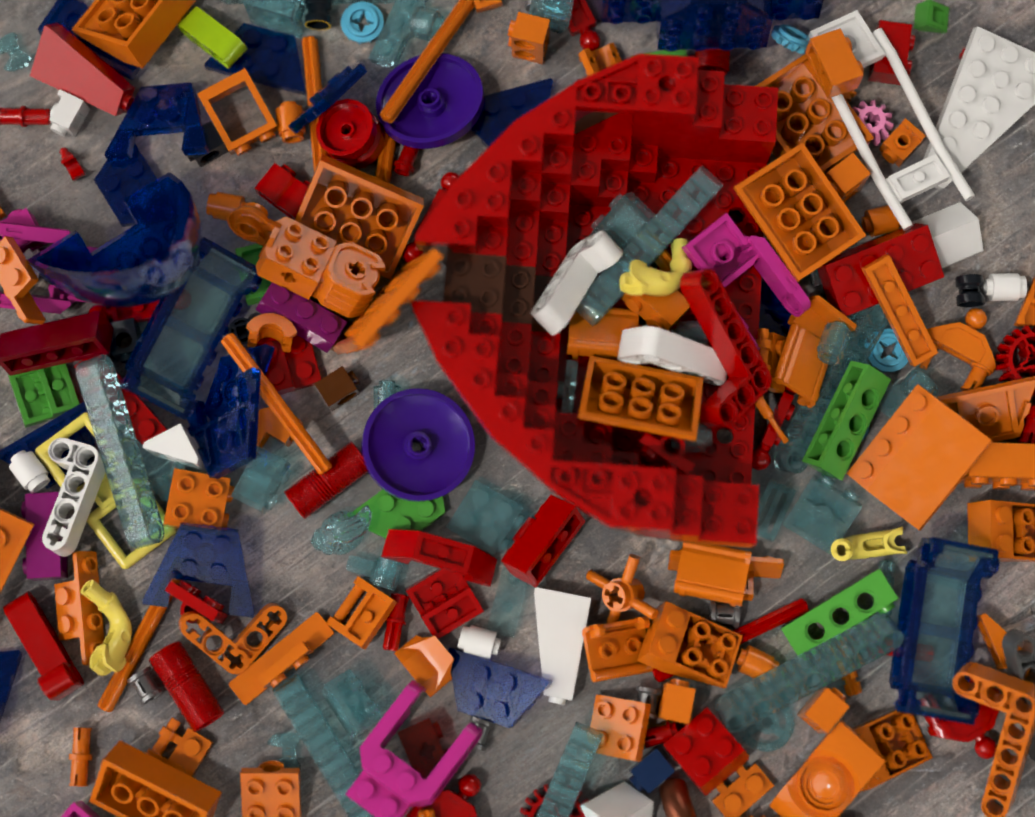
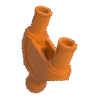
(967, 345)

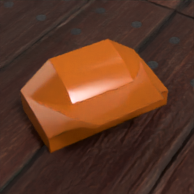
(427, 662)

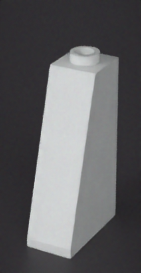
(560, 639)

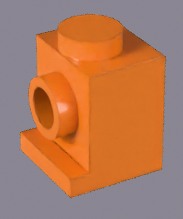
(908, 135)

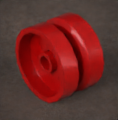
(350, 133)

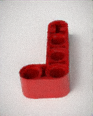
(41, 642)

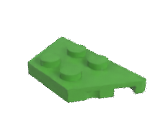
(394, 513)

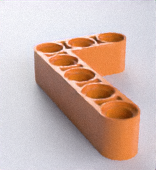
(1010, 737)

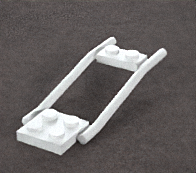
(921, 176)

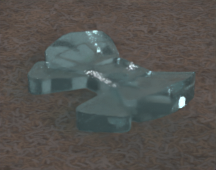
(18, 59)
(162, 485)
(288, 743)

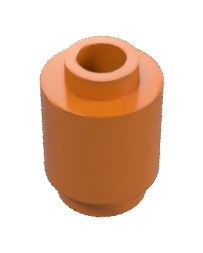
(285, 115)
(222, 204)
(879, 221)
(754, 662)

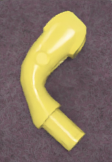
(655, 282)
(868, 545)
(112, 652)

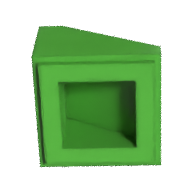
(931, 17)

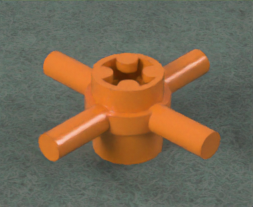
(623, 592)

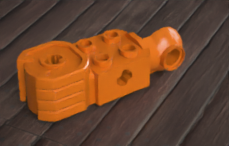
(308, 262)

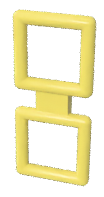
(103, 499)

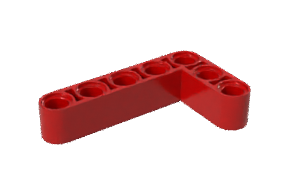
(733, 346)

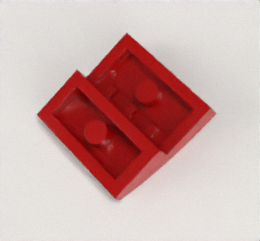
(444, 601)

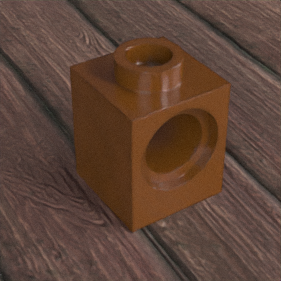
(338, 387)

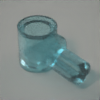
(382, 571)

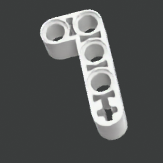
(574, 279)
(671, 352)
(68, 498)

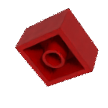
(706, 751)

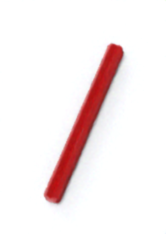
(759, 626)

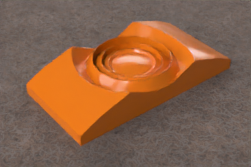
(830, 776)

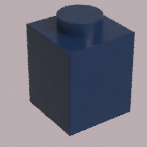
(650, 771)

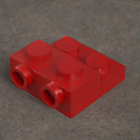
(292, 369)

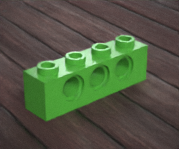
(846, 420)
(873, 584)

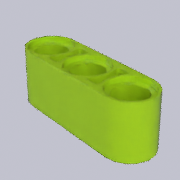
(212, 37)

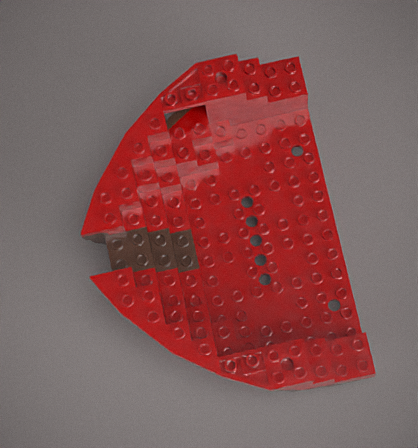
(508, 233)

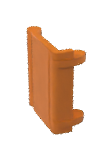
(603, 338)
(800, 366)
(713, 573)
(615, 647)

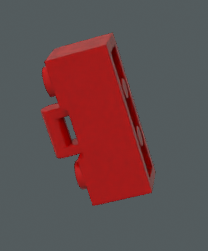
(542, 540)

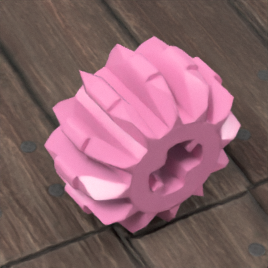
(877, 117)

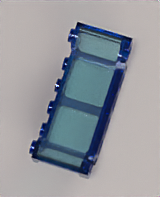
(187, 329)
(939, 627)

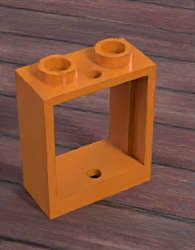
(226, 87)

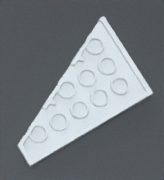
(986, 96)

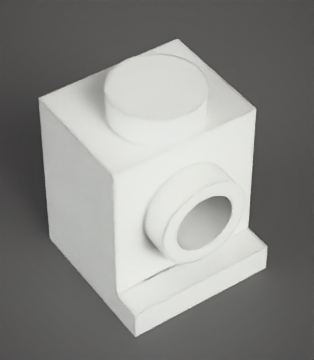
(68, 114)

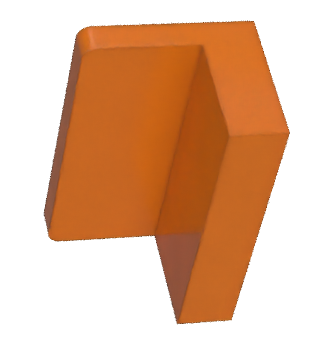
(819, 315)

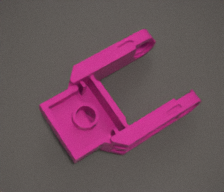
(731, 253)
(57, 300)
(389, 784)

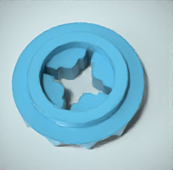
(354, 14)
(790, 38)
(888, 363)

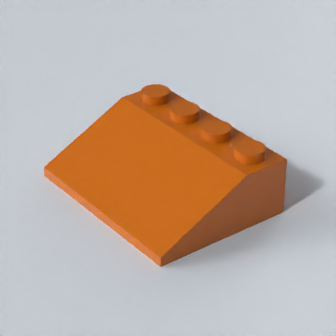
(131, 27)
(810, 117)
(360, 210)
(799, 212)
(641, 398)
(919, 457)

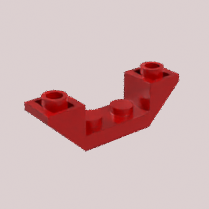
(440, 553)

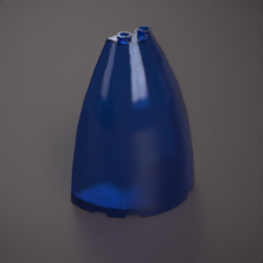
(137, 264)

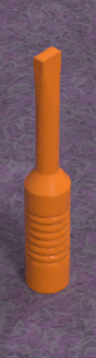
(767, 413)

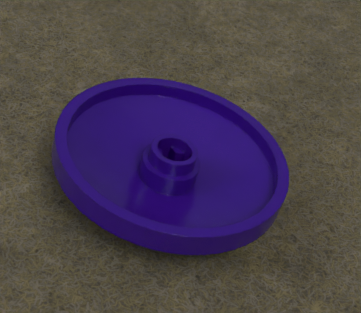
(440, 108)
(440, 430)

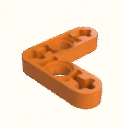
(239, 645)

